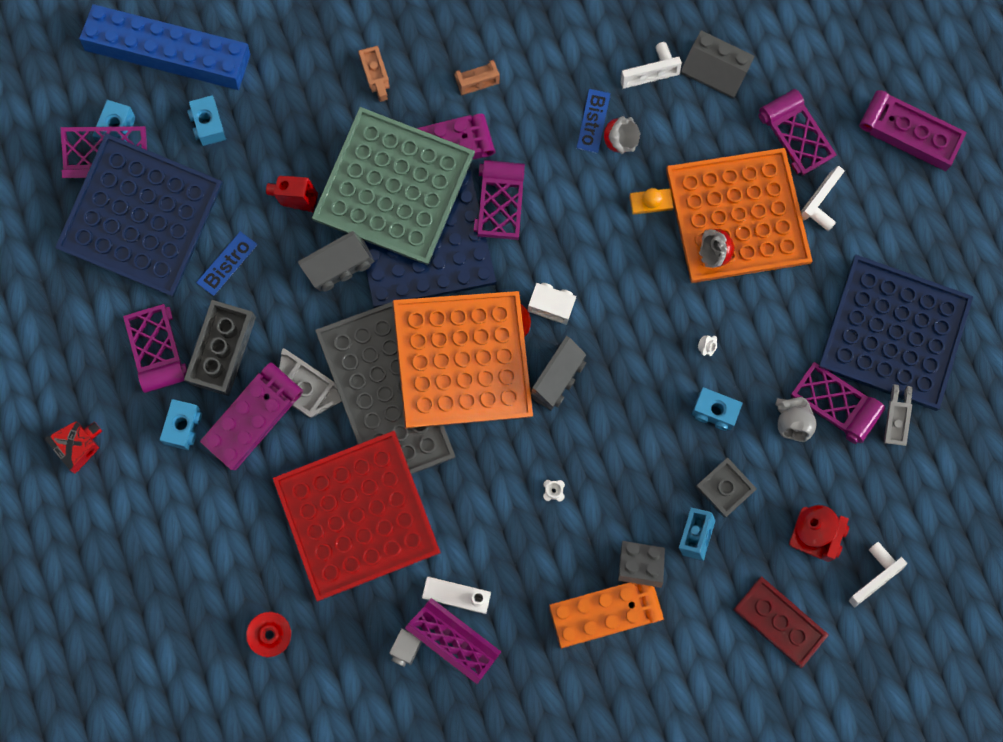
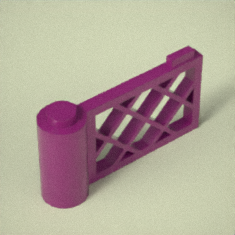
(780, 112)
(506, 175)
(166, 371)
(861, 419)

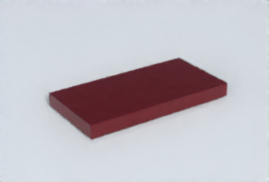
(781, 622)

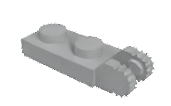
(898, 417)

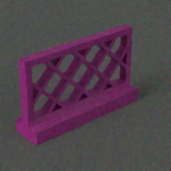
(79, 170)
(463, 638)

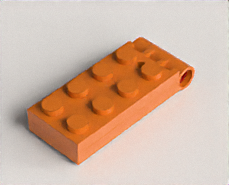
(604, 613)

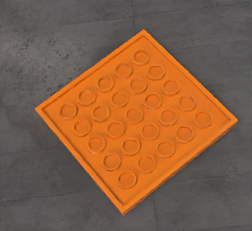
(748, 199)
(462, 359)

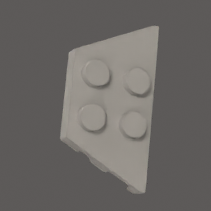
(318, 390)

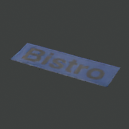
(593, 120)
(226, 263)

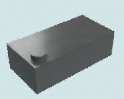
(220, 348)

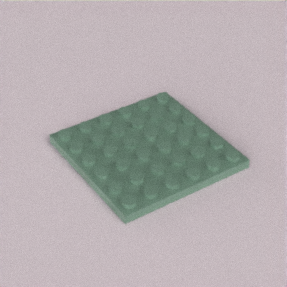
(393, 185)

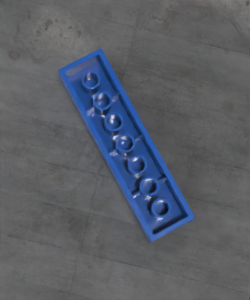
(165, 47)

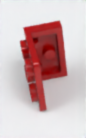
(827, 552)

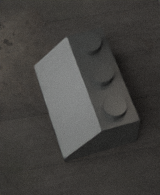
(717, 64)
(337, 261)
(559, 374)

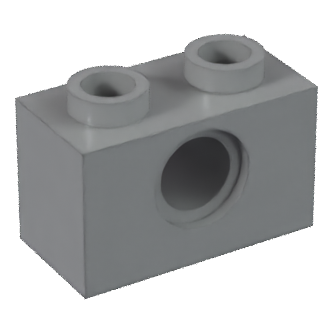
(405, 648)

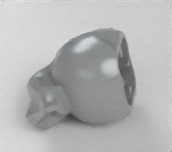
(796, 419)

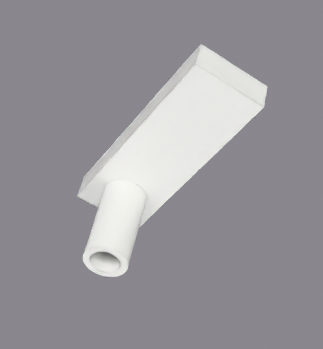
(655, 71)
(811, 208)
(892, 568)
(456, 595)

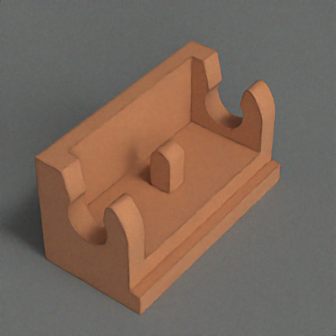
(477, 78)

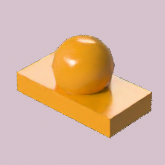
(651, 201)

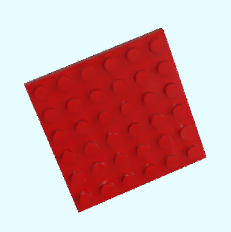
(356, 516)

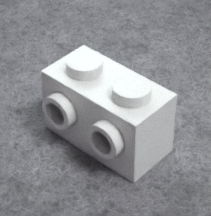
(551, 303)

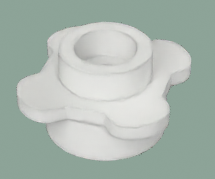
(707, 345)
(558, 486)

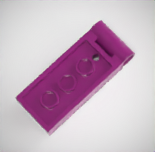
(471, 128)
(912, 130)
(251, 416)

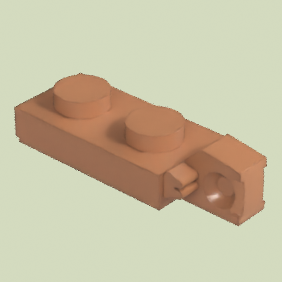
(375, 71)

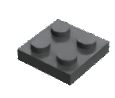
(726, 487)
(641, 564)

